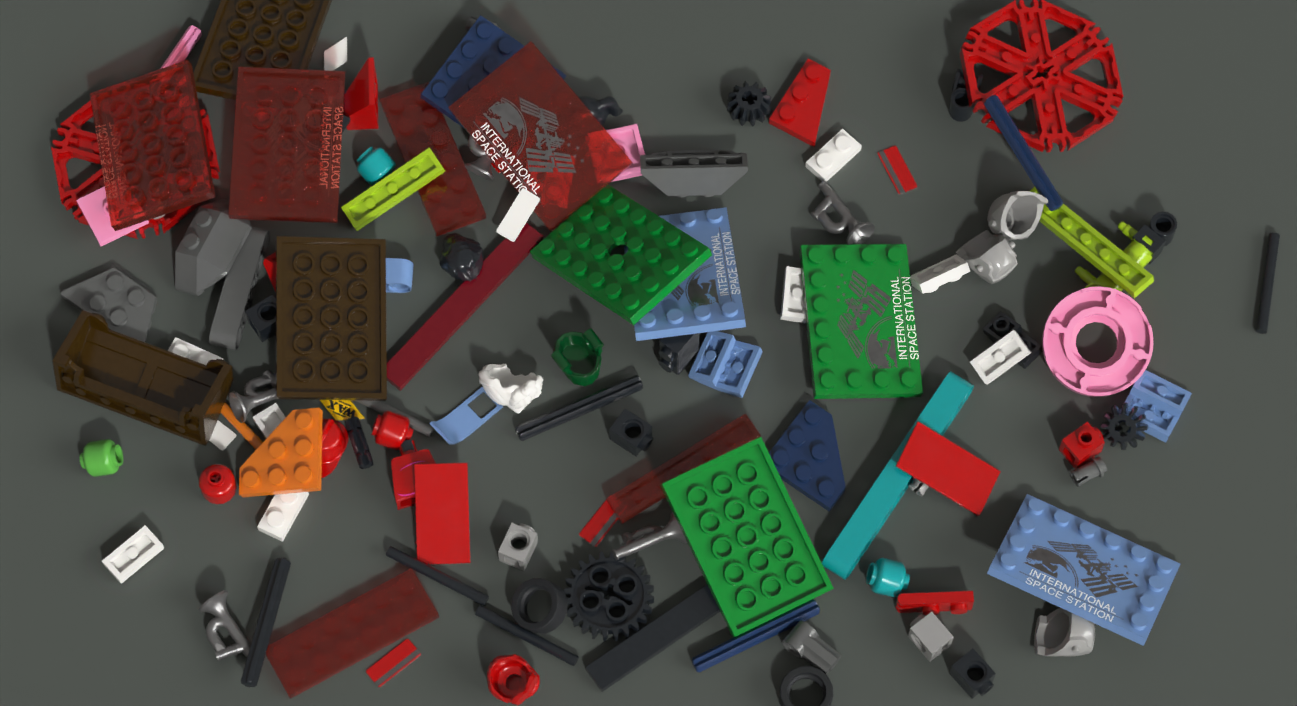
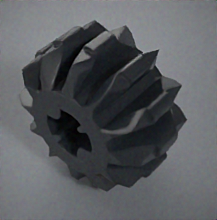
(758, 101)
(1131, 420)

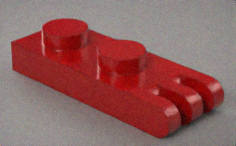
(956, 602)

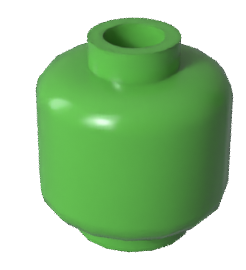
(101, 457)

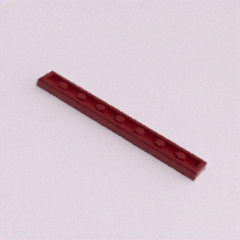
(460, 307)

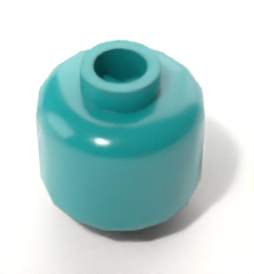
(375, 165)
(887, 577)

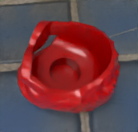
(512, 679)

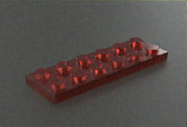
(416, 126)
(351, 633)

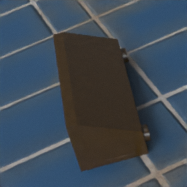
(141, 379)

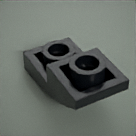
(1001, 326)

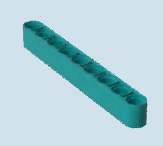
(893, 481)

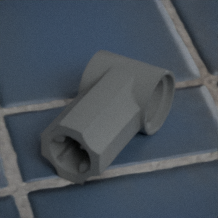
(805, 643)

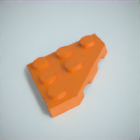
(287, 459)

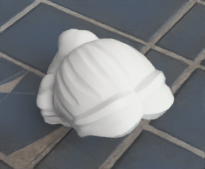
(510, 389)

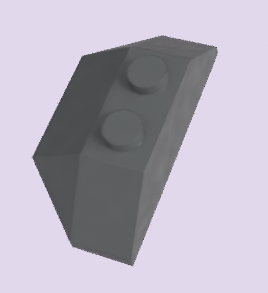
(694, 171)
(209, 247)

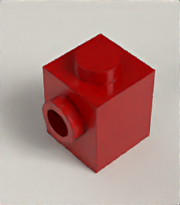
(1082, 445)

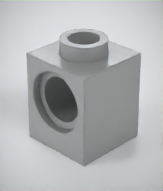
(518, 557)
(930, 635)

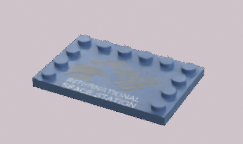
(707, 297)
(1084, 569)

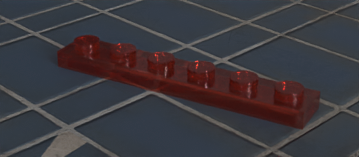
(647, 489)

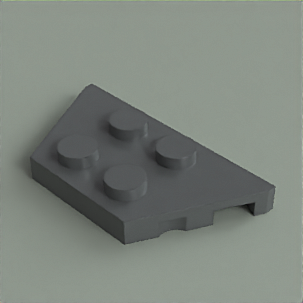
(118, 299)

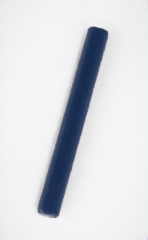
(1023, 152)
(755, 636)

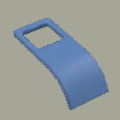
(462, 421)

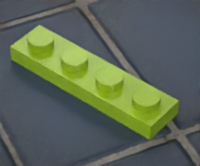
(393, 189)

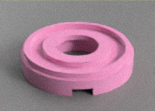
(1126, 321)

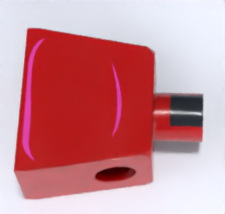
(404, 472)

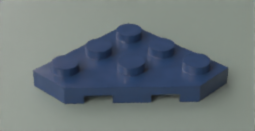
(810, 457)

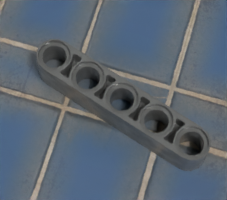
(239, 291)

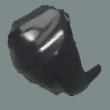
(461, 257)

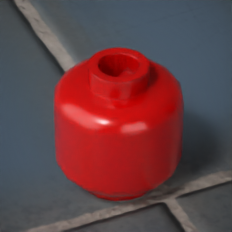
(391, 430)
(217, 484)

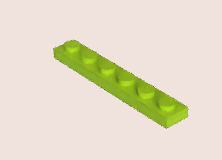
(1096, 249)

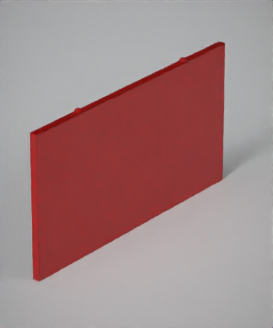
(948, 468)
(442, 513)

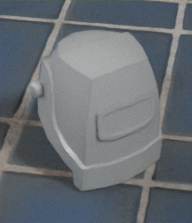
(1016, 214)
(989, 256)
(1063, 634)

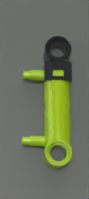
(1143, 249)

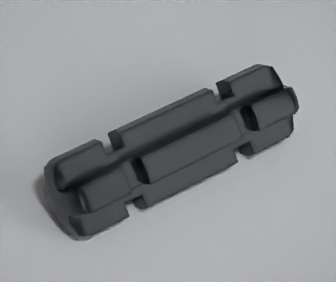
(359, 442)

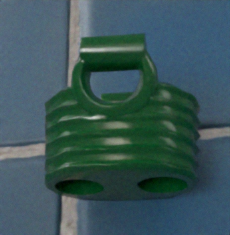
(579, 356)

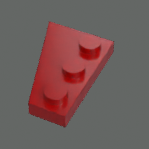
(803, 103)

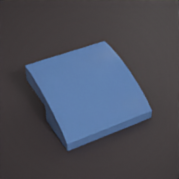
(725, 363)
(1160, 402)

